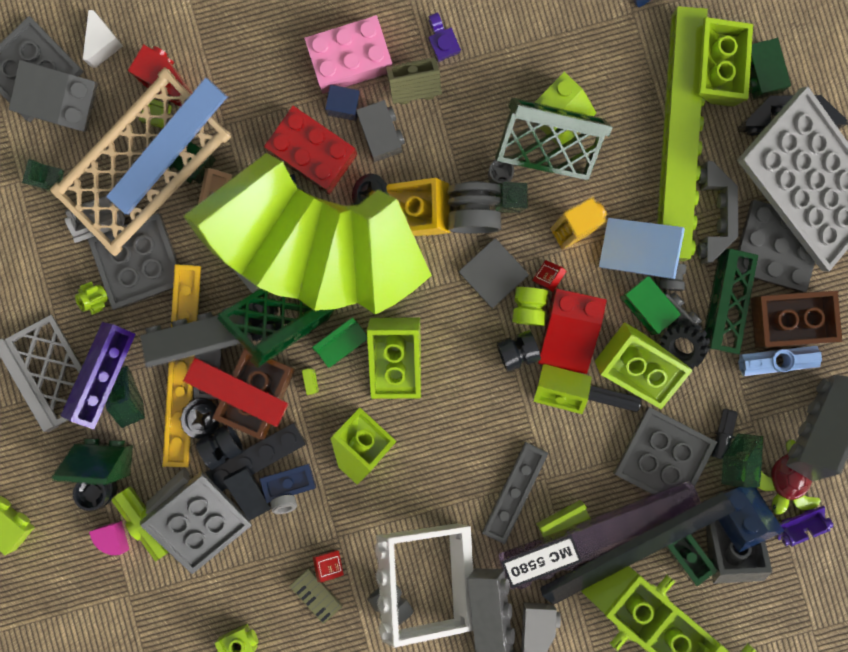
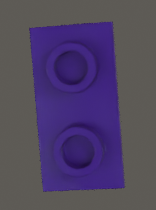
(810, 520)

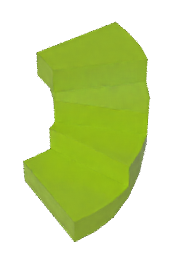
(309, 245)

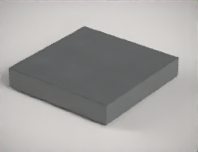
(493, 273)

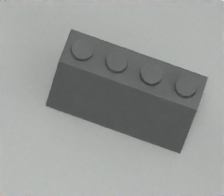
(187, 338)
(823, 437)

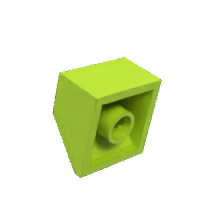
(569, 96)

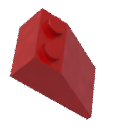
(149, 64)
(571, 330)

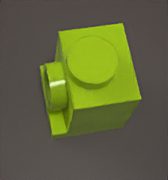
(242, 635)

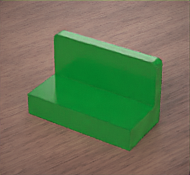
(650, 306)
(340, 342)

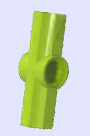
(133, 512)

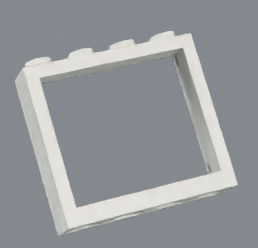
(460, 569)

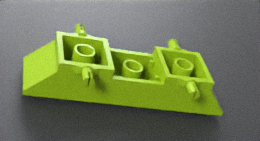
(648, 615)

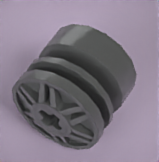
(474, 205)

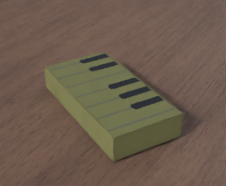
(316, 596)

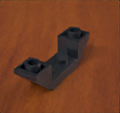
(761, 116)

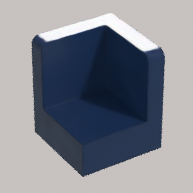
(342, 102)

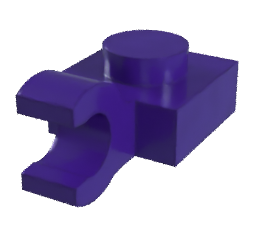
(443, 41)

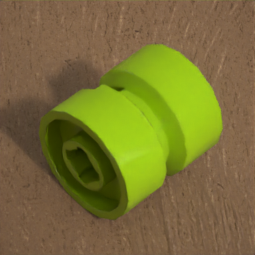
(530, 306)

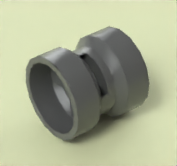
(498, 170)
(674, 284)

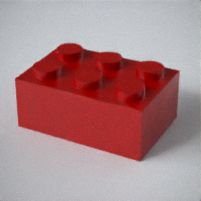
(311, 150)

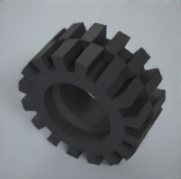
(693, 335)

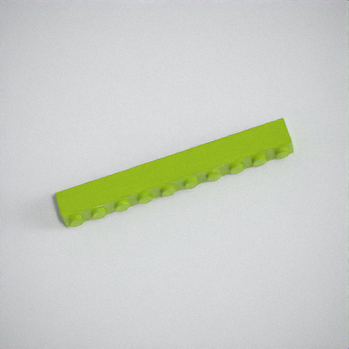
(682, 127)

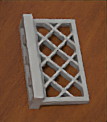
(25, 379)

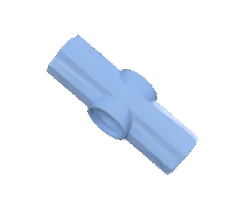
(793, 359)

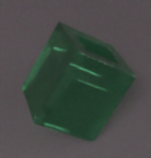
(41, 176)

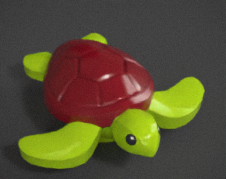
(788, 485)

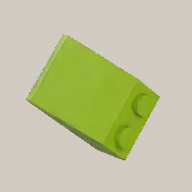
(394, 358)
(642, 366)

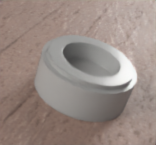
(283, 504)

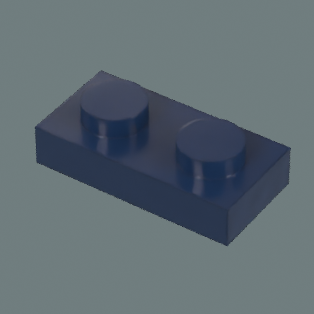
(288, 482)

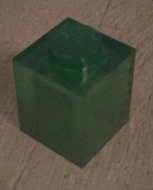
(513, 197)

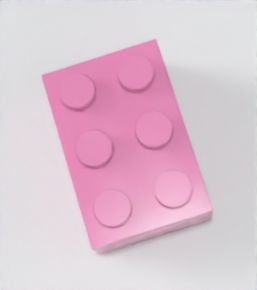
(349, 54)

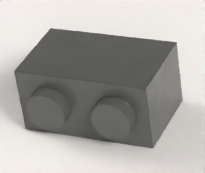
(380, 131)

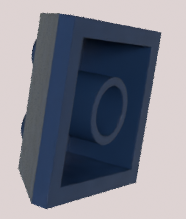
(751, 521)

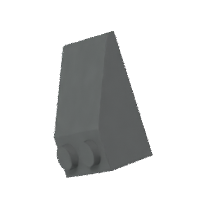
(53, 96)
(735, 567)

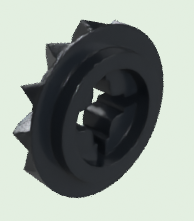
(365, 185)
(188, 416)

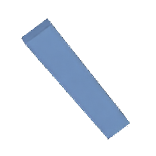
(167, 146)

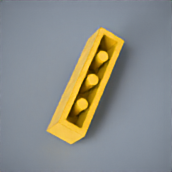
(578, 223)

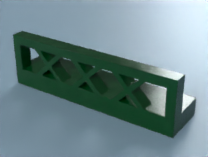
(720, 299)

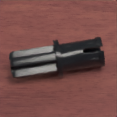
(724, 433)

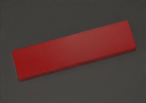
(235, 392)

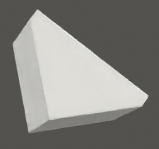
(99, 41)

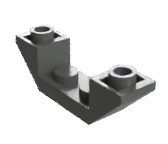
(714, 179)

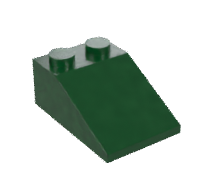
(95, 462)

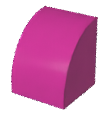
(110, 538)

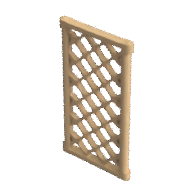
(106, 141)

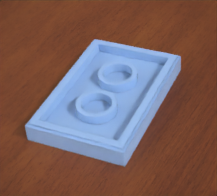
(641, 248)

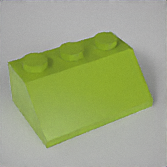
(725, 61)

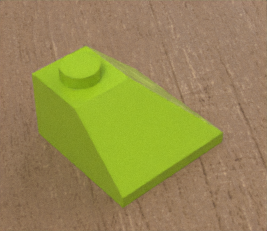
(360, 445)

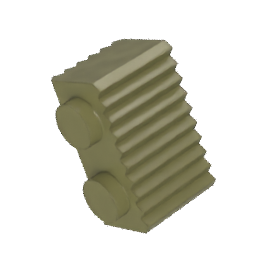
(414, 81)

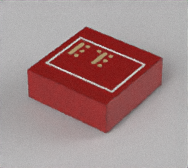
(549, 275)
(328, 566)

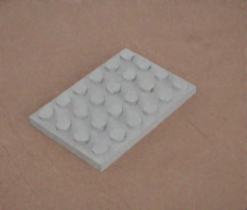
(804, 175)

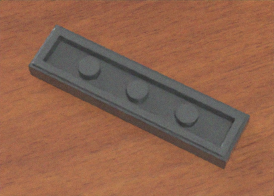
(514, 492)

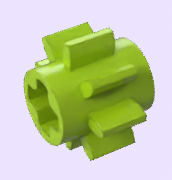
(91, 298)

